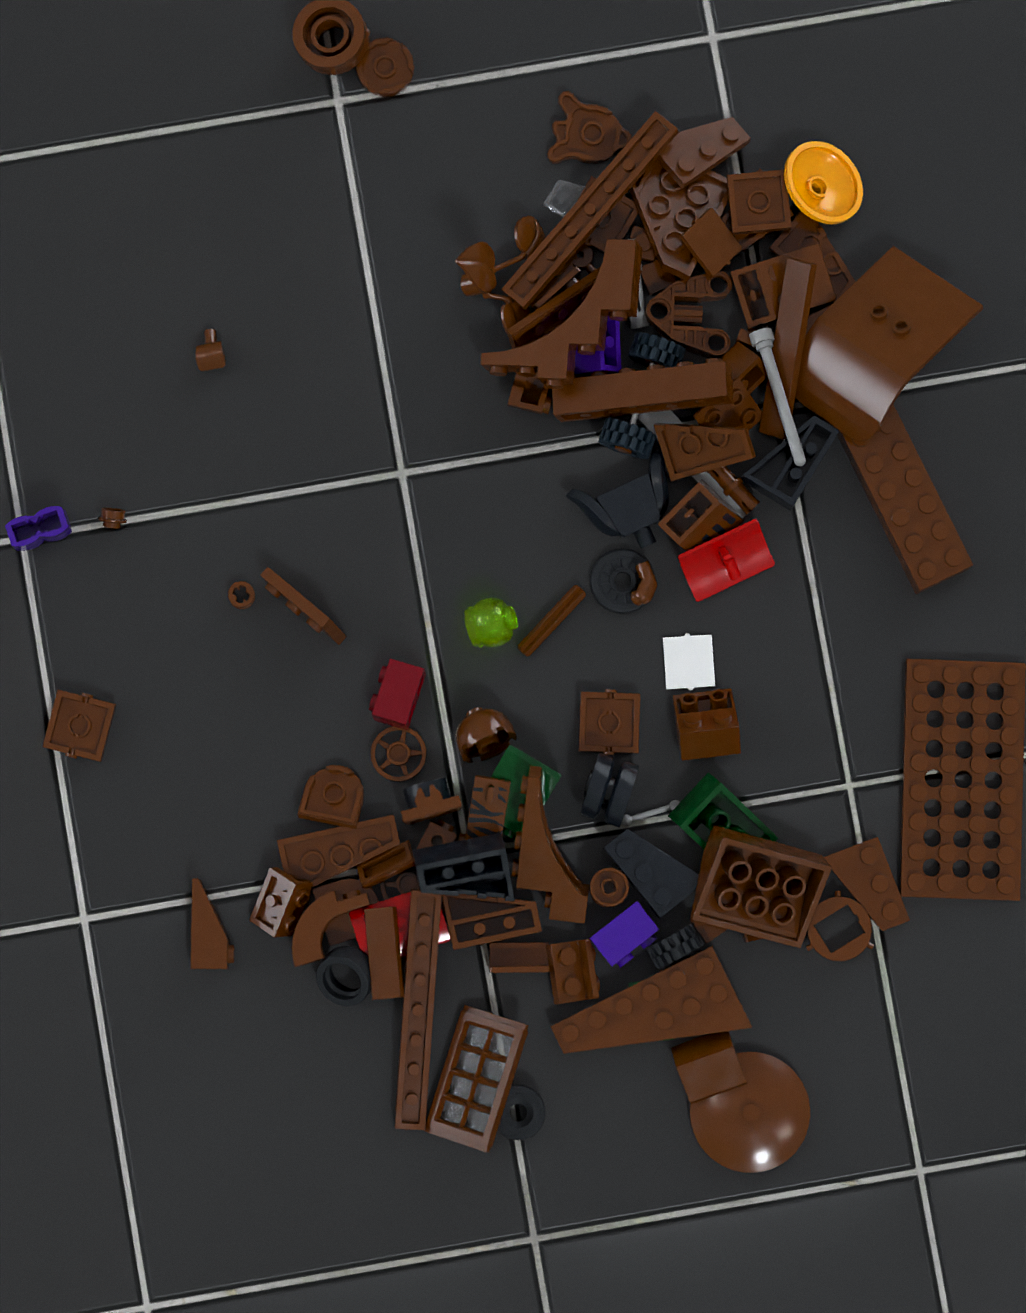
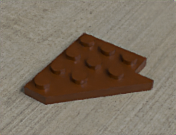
(670, 210)

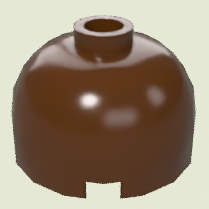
(484, 734)

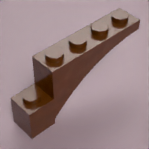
(540, 861)

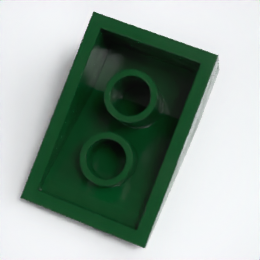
(713, 805)

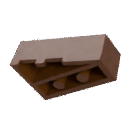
(489, 920)

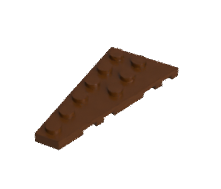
(672, 1004)

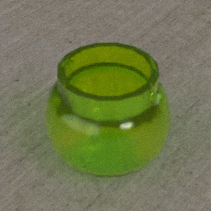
(490, 622)

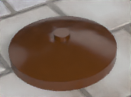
(756, 1122)

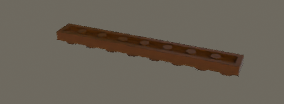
(590, 210)
(417, 1010)

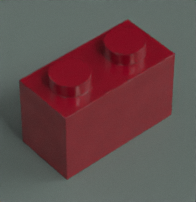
(397, 693)

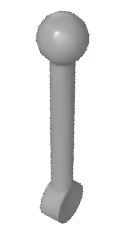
(627, 819)

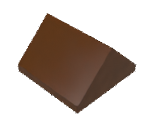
(708, 1065)

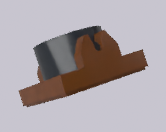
(429, 801)

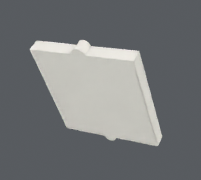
(688, 662)

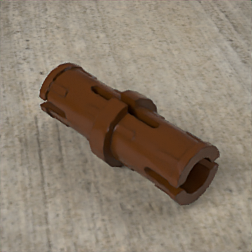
(734, 488)

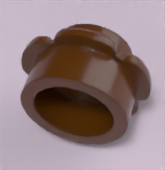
(112, 517)

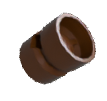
(609, 887)

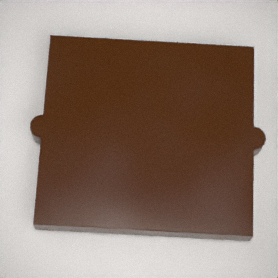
(711, 242)

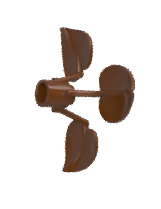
(480, 268)

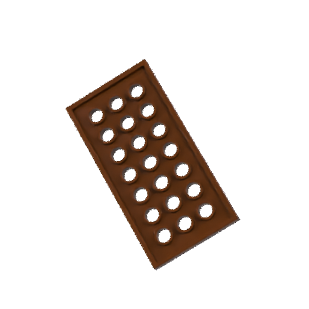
(1008, 766)

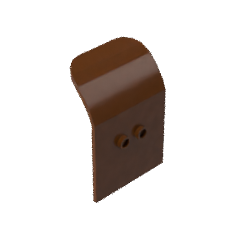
(878, 341)

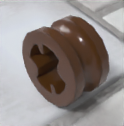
(249, 590)

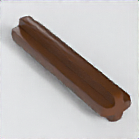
(551, 620)

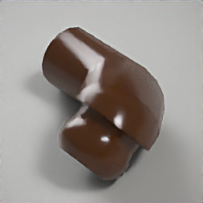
(647, 586)

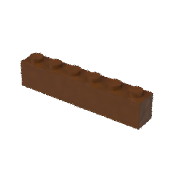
(644, 391)

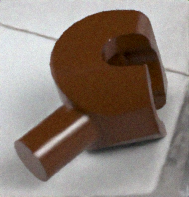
(210, 354)

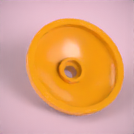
(823, 182)

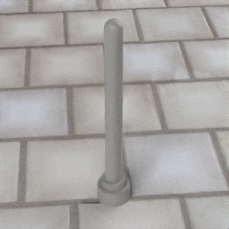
(763, 341)

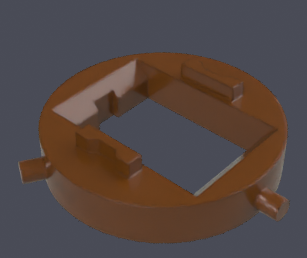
(851, 948)

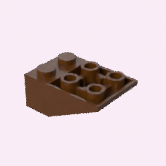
(761, 284)

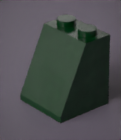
(512, 767)

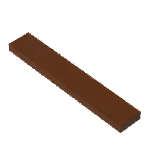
(789, 339)

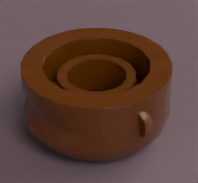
(315, 21)

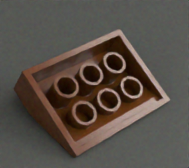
(758, 886)

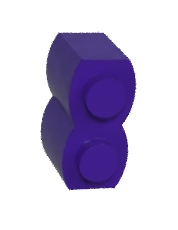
(31, 531)

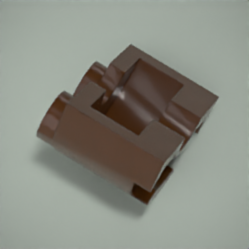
(529, 395)

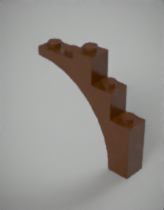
(554, 355)

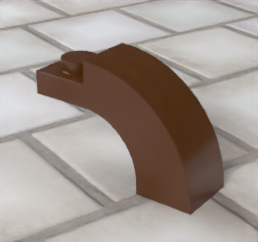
(311, 926)

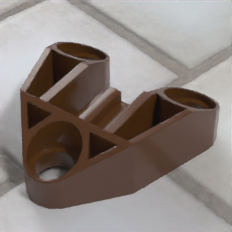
(691, 338)

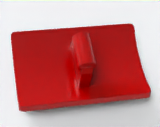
(726, 560)
(402, 905)

